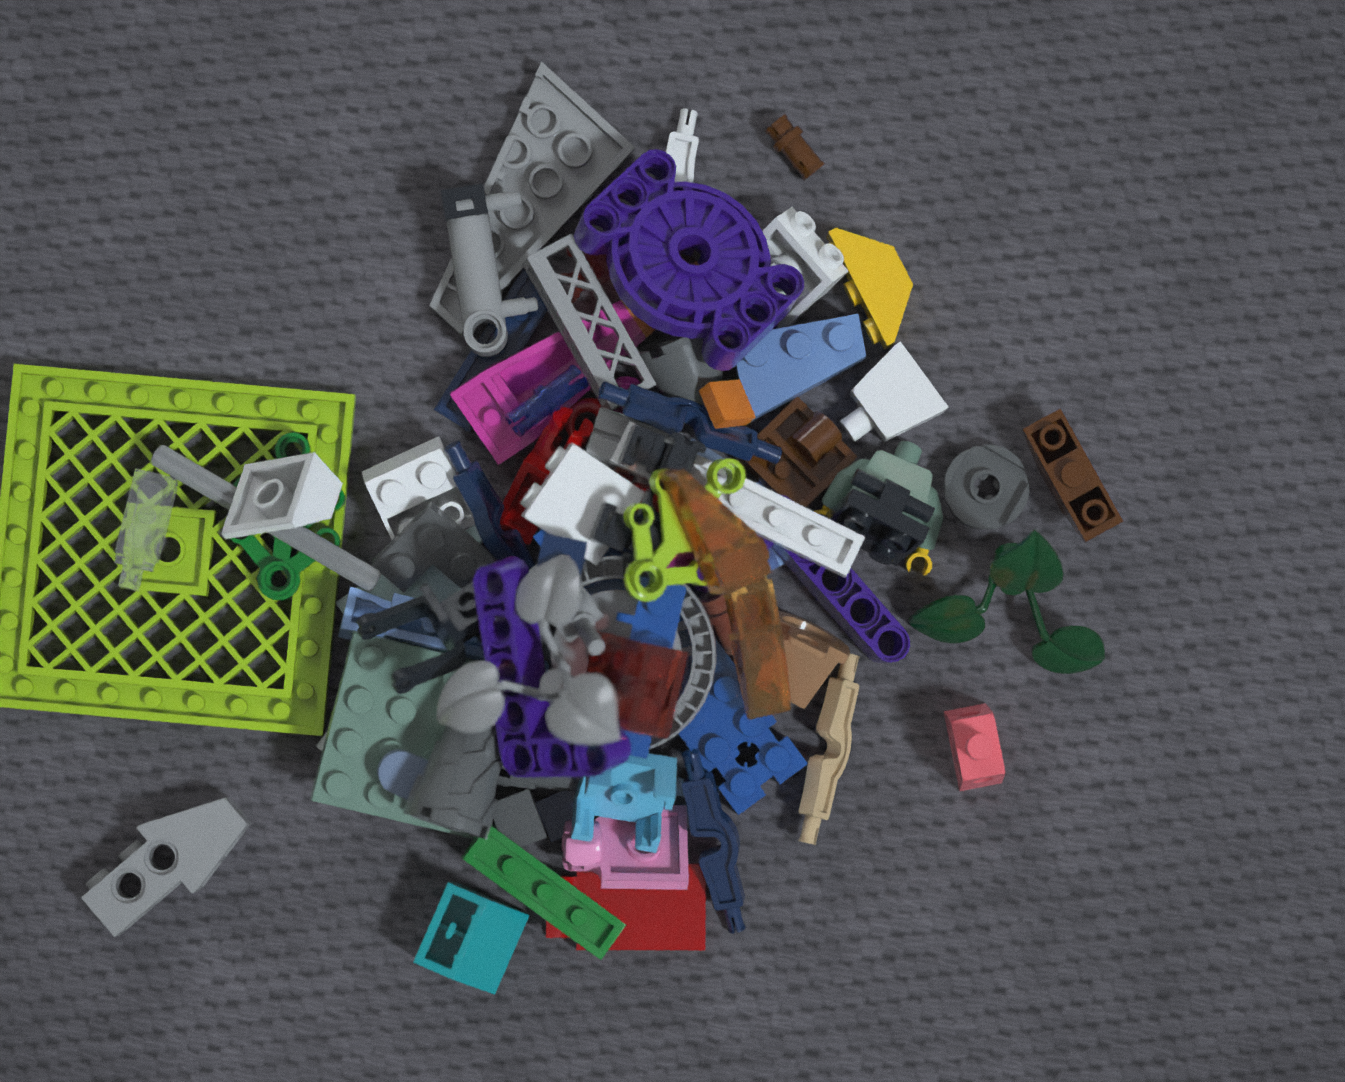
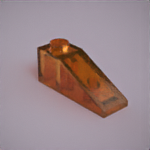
(721, 542)

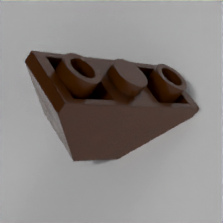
(1070, 476)

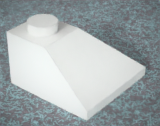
(282, 495)

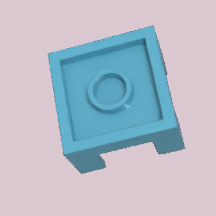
(627, 793)

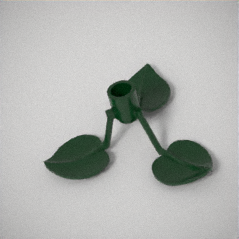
(1016, 568)

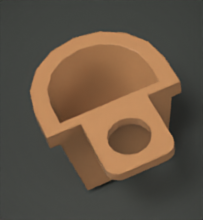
(809, 656)

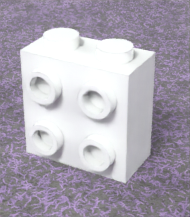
(573, 496)

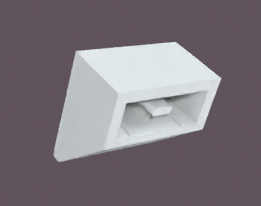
(411, 481)

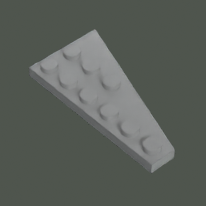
(556, 162)

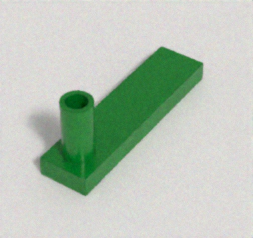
(544, 892)

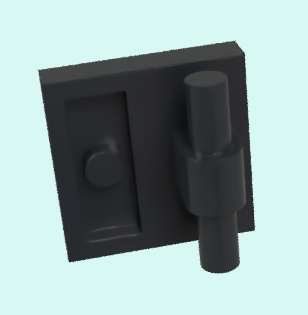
(880, 520)

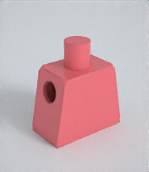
(975, 746)

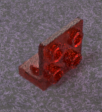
(644, 682)

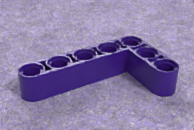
(838, 605)
(516, 650)

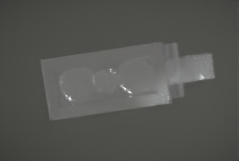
(144, 525)

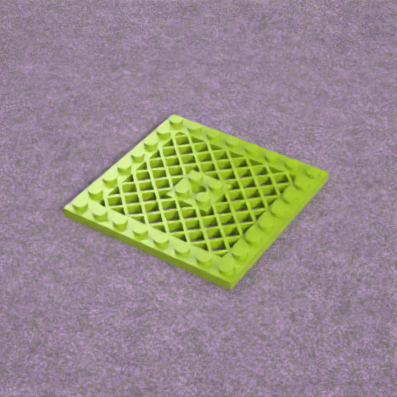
(34, 399)

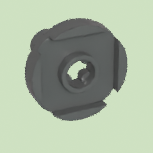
(991, 511)

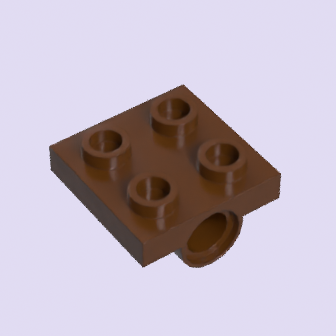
(809, 454)

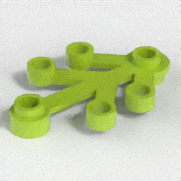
(673, 536)

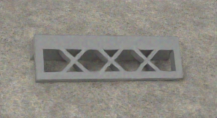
(570, 321)

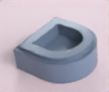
(399, 771)

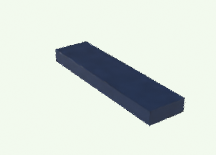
(519, 329)

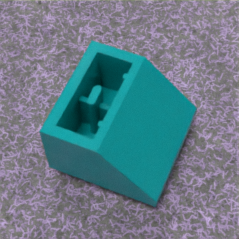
(471, 938)

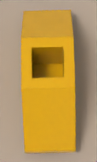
(875, 282)

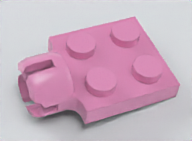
(623, 866)

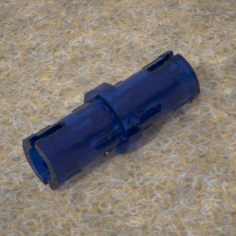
(546, 400)

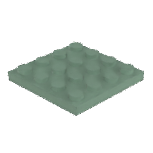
(373, 721)

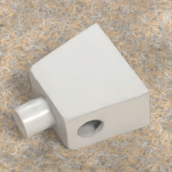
(892, 398)

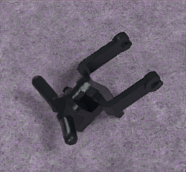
(453, 621)

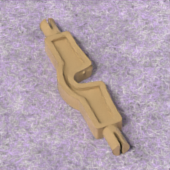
(826, 769)

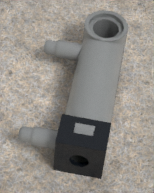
(475, 263)

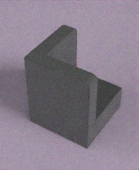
(519, 819)

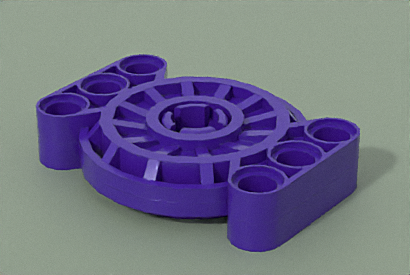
(666, 290)

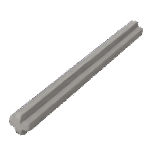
(299, 538)

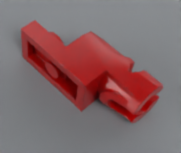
(534, 470)

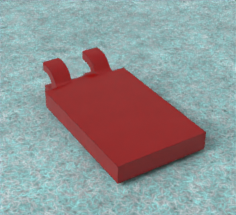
(652, 916)

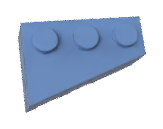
(799, 359)

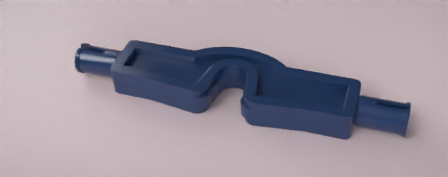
(673, 412)
(485, 507)
(709, 820)

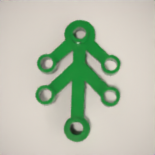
(282, 552)

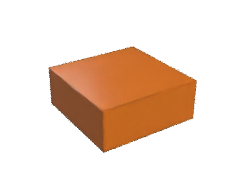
(727, 403)

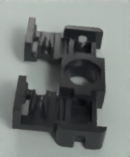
(655, 455)

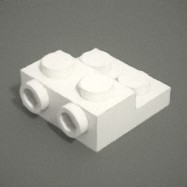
(796, 244)

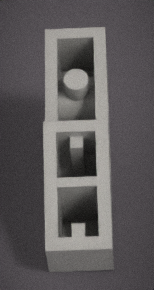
(200, 844)

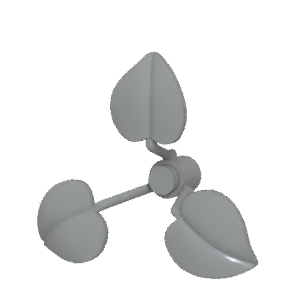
(581, 706)

